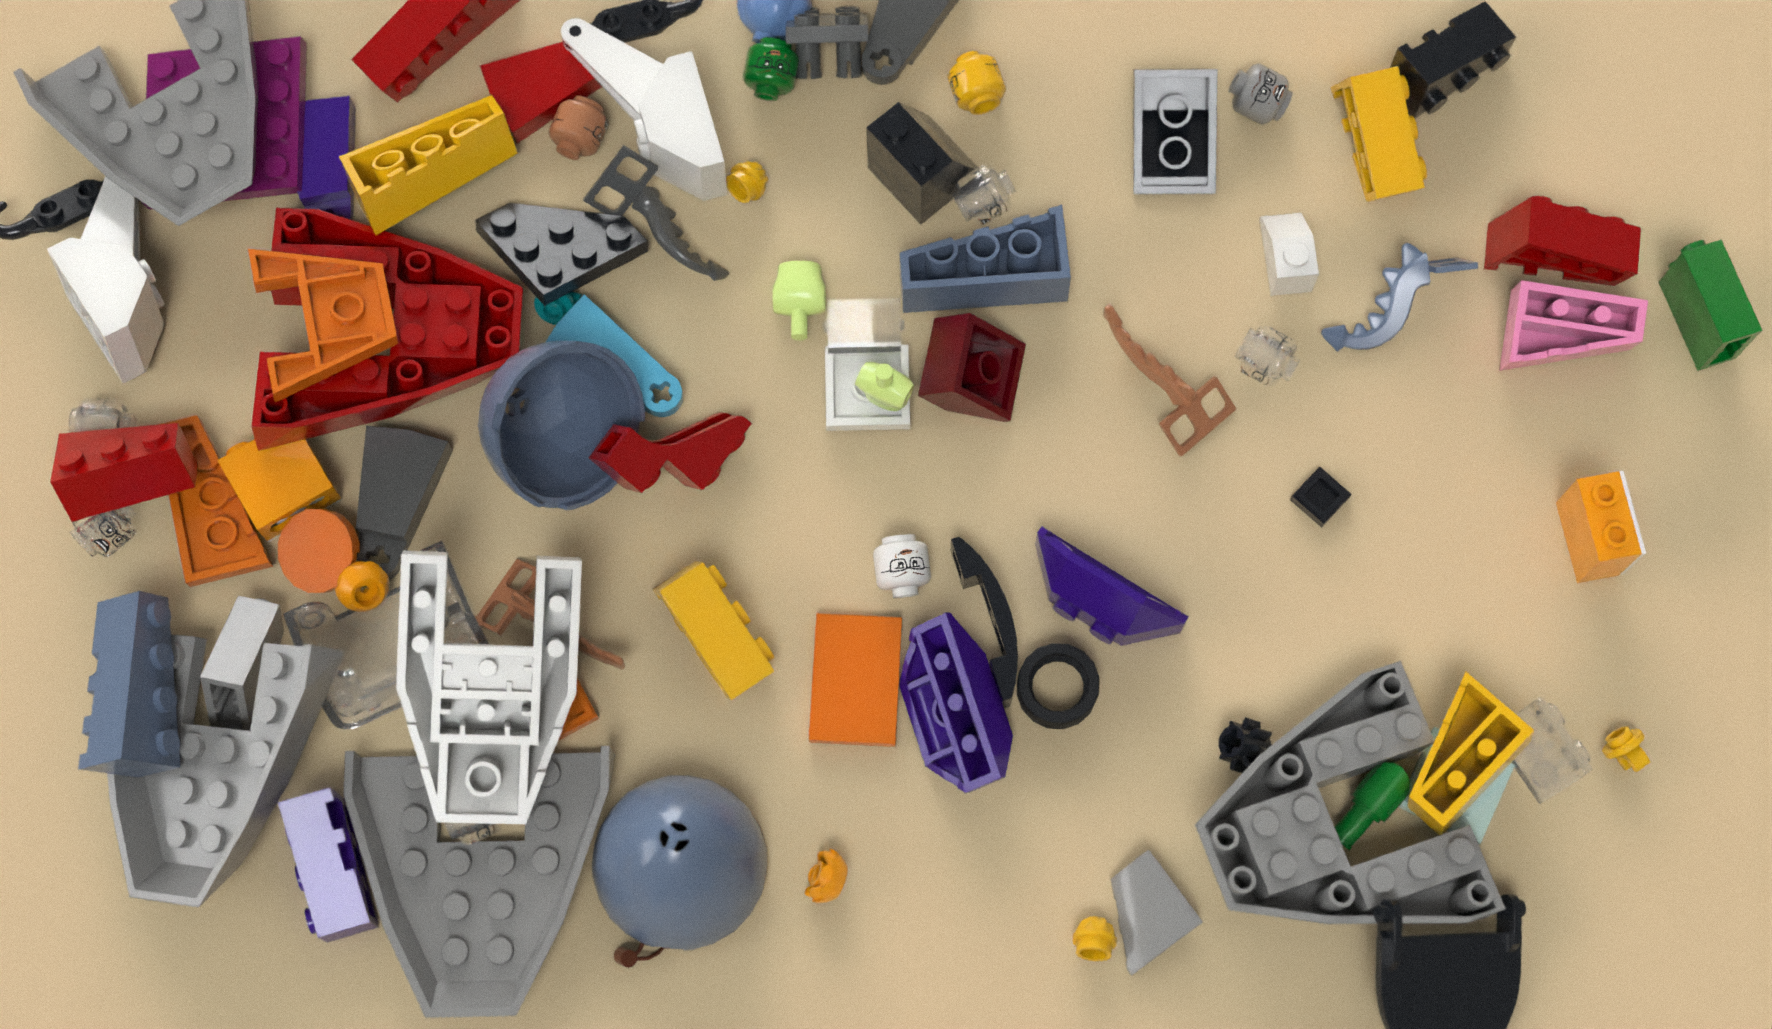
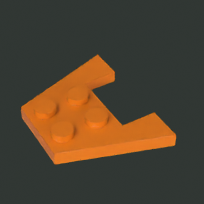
(343, 313)

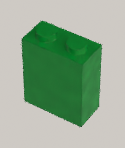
(1709, 304)

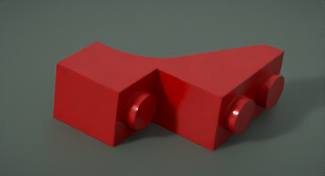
(689, 454)

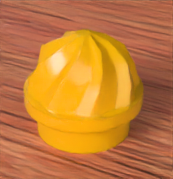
(747, 181)
(1094, 939)

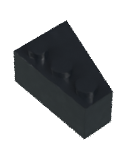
(1453, 58)

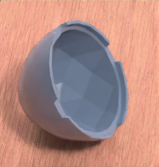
(569, 406)
(687, 894)

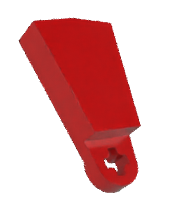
(535, 84)

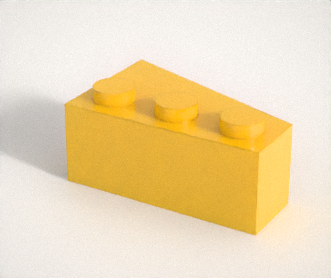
(1382, 133)
(716, 628)
(1467, 756)

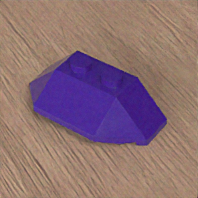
(1101, 597)
(955, 705)

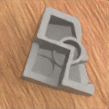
(1150, 911)

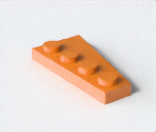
(210, 521)

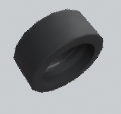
(1058, 653)

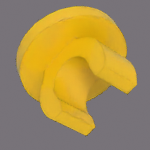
(1625, 747)

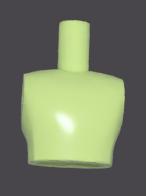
(799, 293)
(884, 386)

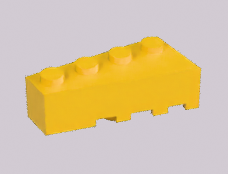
(427, 161)

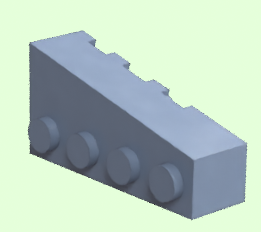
(990, 268)
(133, 689)

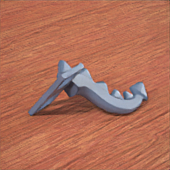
(1395, 302)

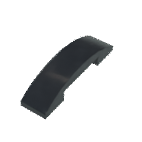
(973, 572)

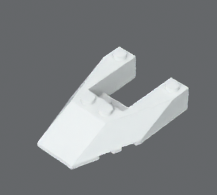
(482, 711)

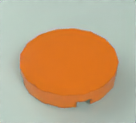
(317, 549)

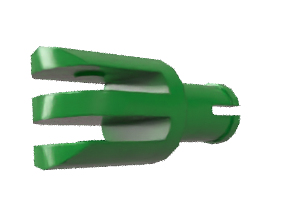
(1373, 801)

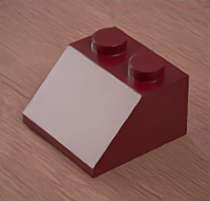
(972, 367)

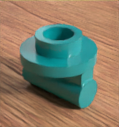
(556, 310)

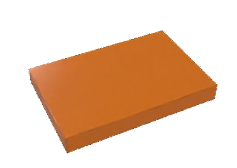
(855, 680)

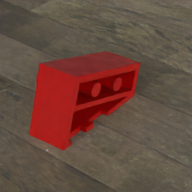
(1563, 240)
(120, 467)

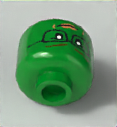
(770, 68)

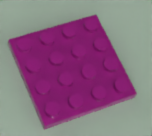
(279, 112)

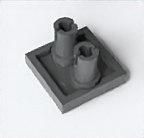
(844, 27)

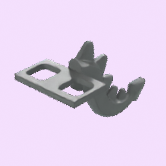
(648, 203)

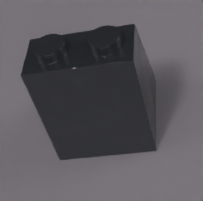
(915, 160)

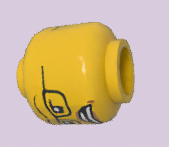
(976, 83)

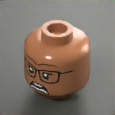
(578, 127)

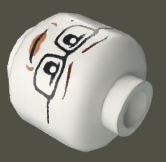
(901, 565)

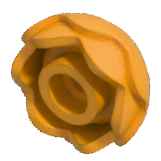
(359, 575)
(827, 877)

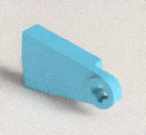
(590, 324)

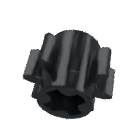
(1243, 743)

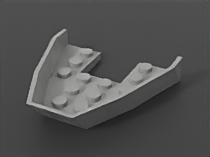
(185, 142)
(197, 822)
(478, 914)

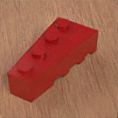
(423, 39)

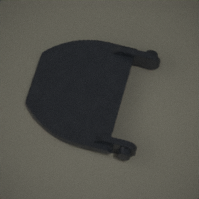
(1448, 977)

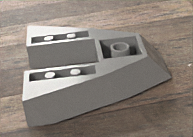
(1280, 848)

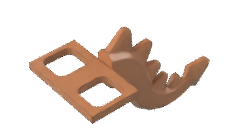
(1178, 391)
(520, 602)

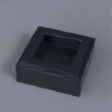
(1320, 497)

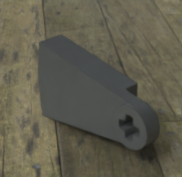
(901, 33)
(395, 489)

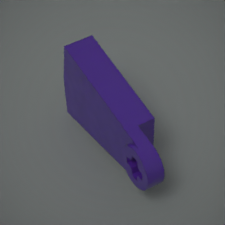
(327, 135)

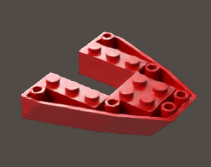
(448, 319)

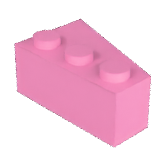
(1568, 324)

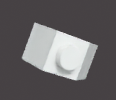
(1289, 254)

